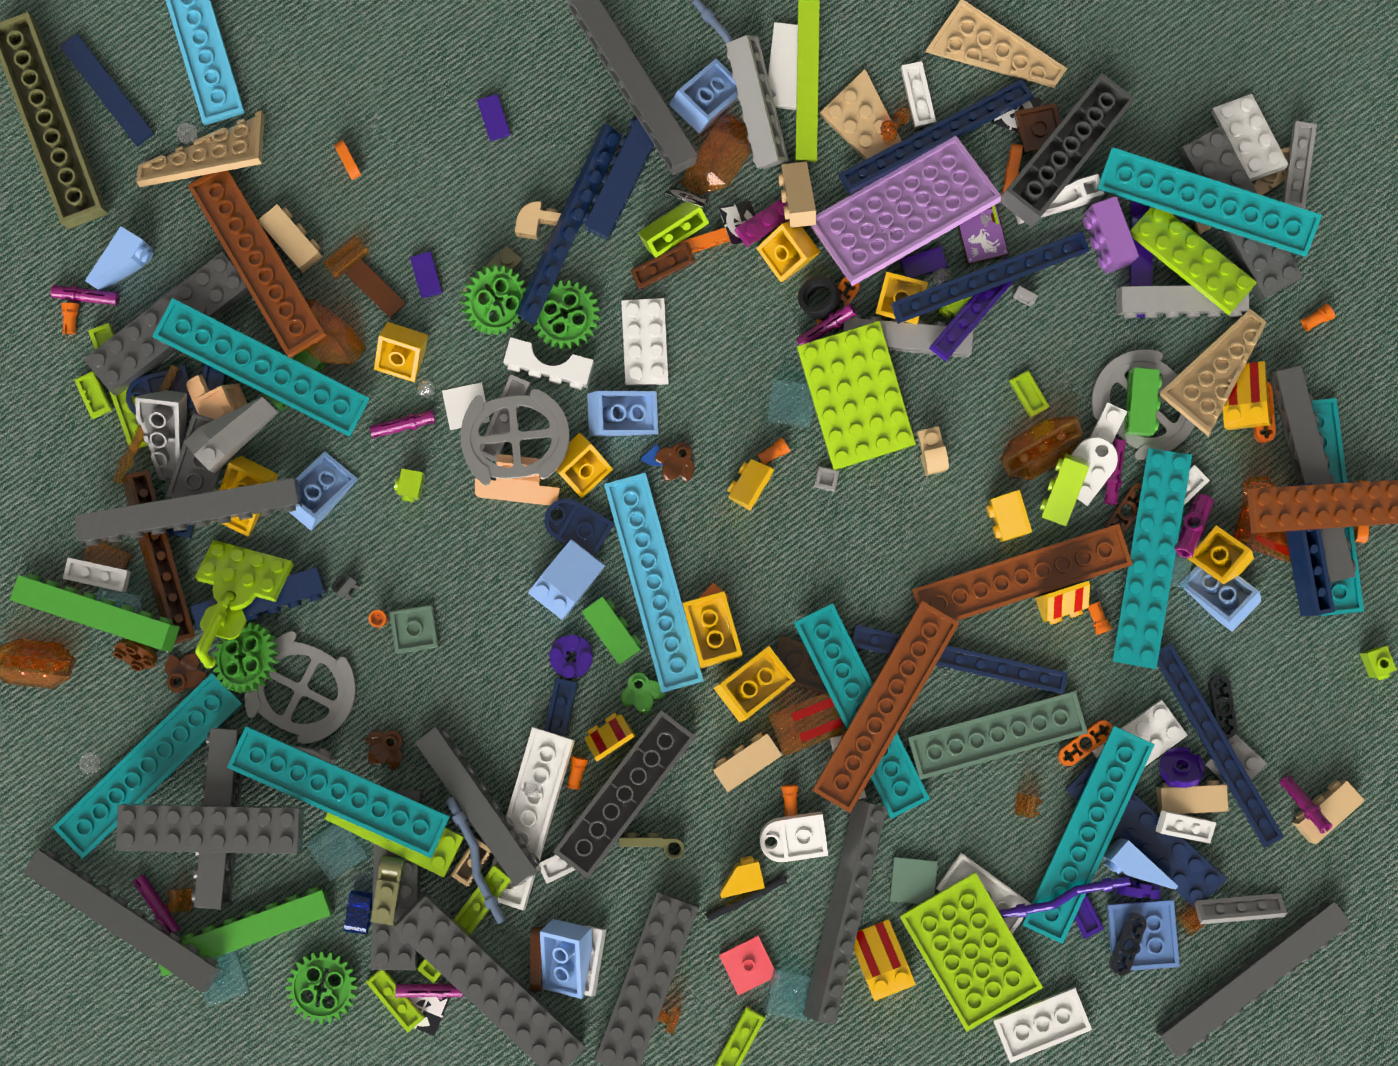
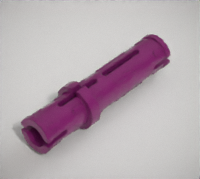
(86, 295)
(833, 321)
(412, 421)
(1114, 481)
(1311, 811)
(155, 903)
(427, 990)

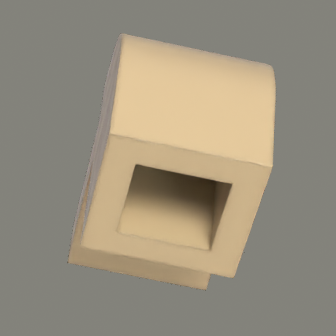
(531, 217)
(934, 453)

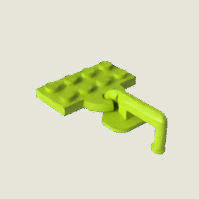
(237, 580)

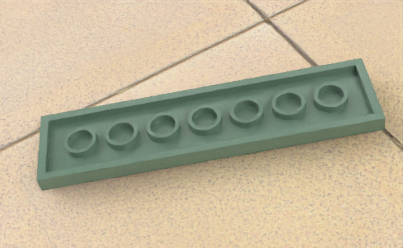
(997, 735)

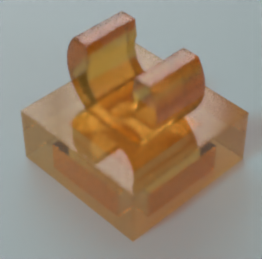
(1026, 805)
(180, 900)
(1189, 921)
(670, 1019)

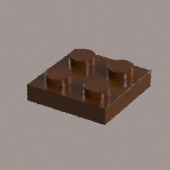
(1036, 125)

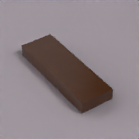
(663, 265)
(375, 289)

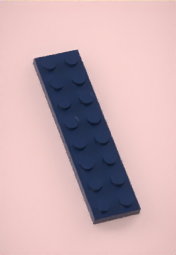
(1172, 855)

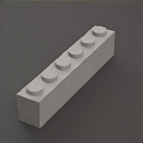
(756, 102)
(1169, 301)
(909, 336)

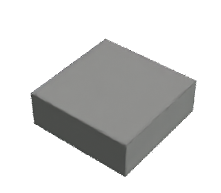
(1025, 296)
(826, 478)

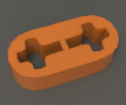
(347, 159)

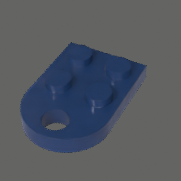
(152, 382)
(578, 524)

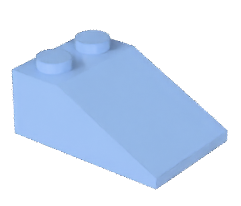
(705, 96)
(120, 259)
(622, 413)
(321, 489)
(566, 579)
(1225, 602)
(1127, 859)
(565, 957)

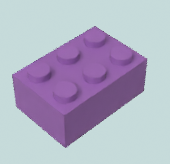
(1110, 235)

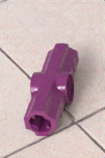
(1198, 516)

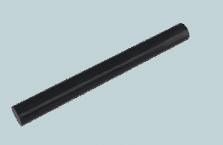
(745, 898)

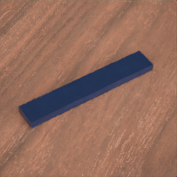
(107, 90)

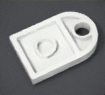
(1100, 466)
(796, 837)

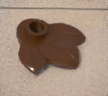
(674, 464)
(185, 669)
(382, 750)

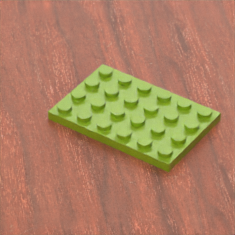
(856, 395)
(970, 951)

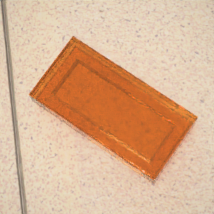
(346, 257)
(107, 556)

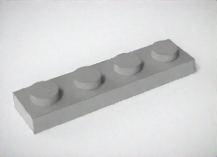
(1299, 164)
(500, 421)
(1240, 908)

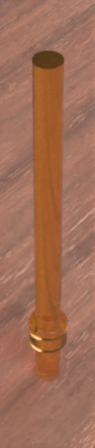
(126, 461)

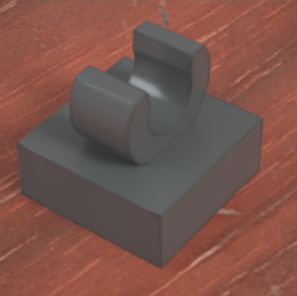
(344, 584)

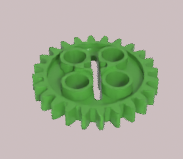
(479, 312)
(573, 333)
(246, 658)
(303, 981)

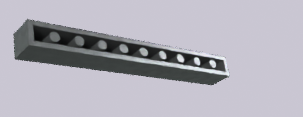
(634, 84)
(1309, 458)
(188, 510)
(844, 912)
(122, 920)
(1253, 978)

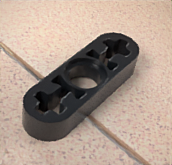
(1229, 699)
(1132, 952)

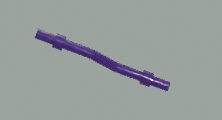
(1106, 884)

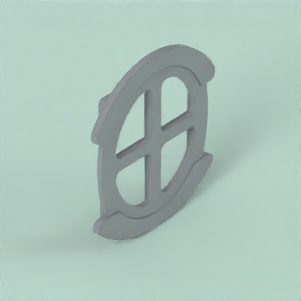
(1114, 373)
(472, 441)
(338, 709)

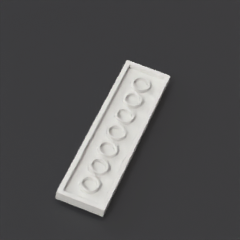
(544, 762)

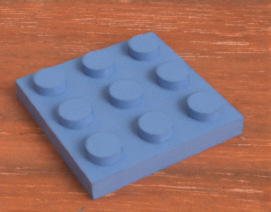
(1159, 940)

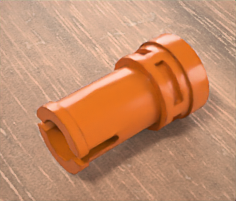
(70, 313)
(1321, 315)
(778, 449)
(378, 618)
(1100, 622)
(577, 767)
(790, 799)

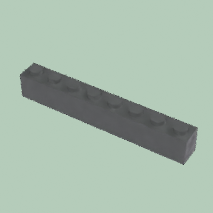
(478, 805)

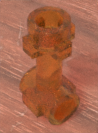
(889, 128)

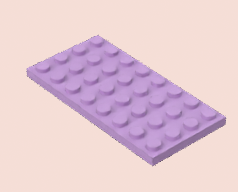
(905, 210)

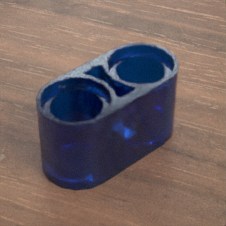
(358, 912)

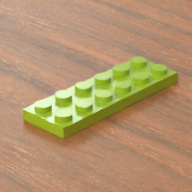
(1193, 259)
(438, 864)

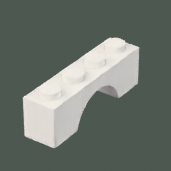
(1074, 195)
(575, 370)

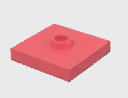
(747, 965)

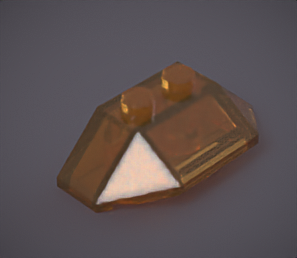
(718, 157)
(341, 342)
(1041, 447)
(35, 663)

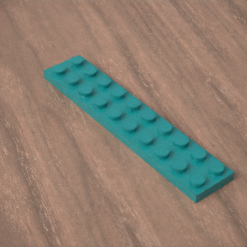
(1209, 202)
(261, 367)
(1152, 558)
(1345, 592)
(847, 687)
(148, 764)
(338, 791)
(1089, 830)

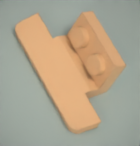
(217, 401)
(517, 489)

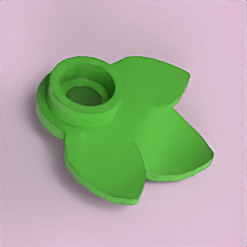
(641, 696)

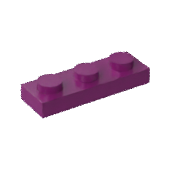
(762, 223)

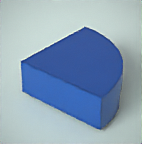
(649, 457)

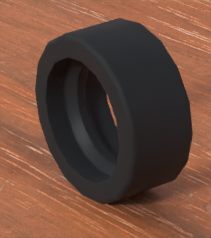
(809, 288)

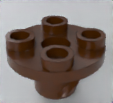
(135, 654)

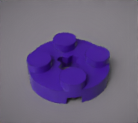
(583, 658)
(1181, 778)
(1140, 890)

